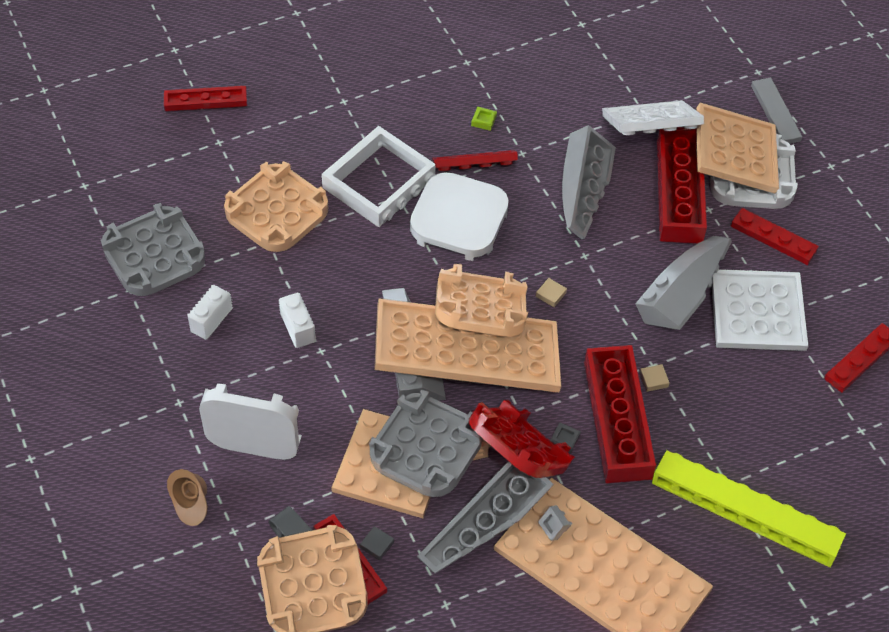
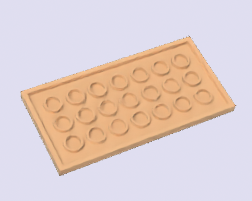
(419, 344)
(604, 567)

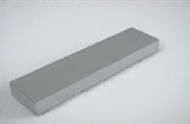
(776, 110)

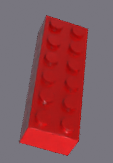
(680, 187)
(619, 414)

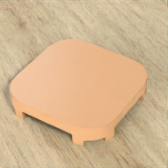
(276, 207)
(481, 302)
(313, 581)

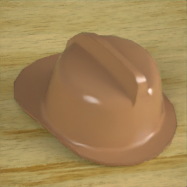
(188, 496)

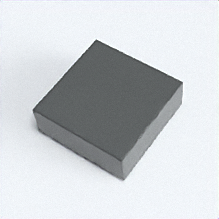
(566, 434)
(377, 543)

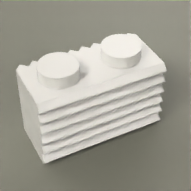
(209, 312)
(297, 320)

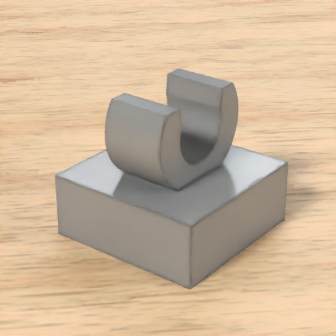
(554, 523)

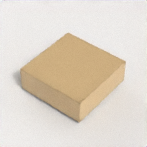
(551, 292)
(654, 377)

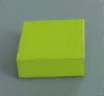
(484, 118)

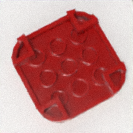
(519, 441)

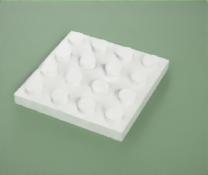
(652, 117)
(759, 310)

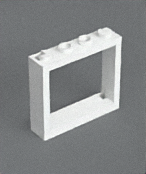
(379, 137)

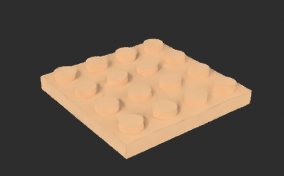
(737, 148)
(363, 482)

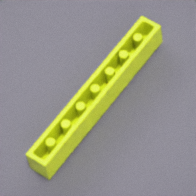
(748, 508)

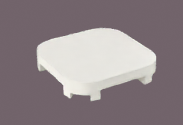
(745, 196)
(459, 214)
(250, 424)

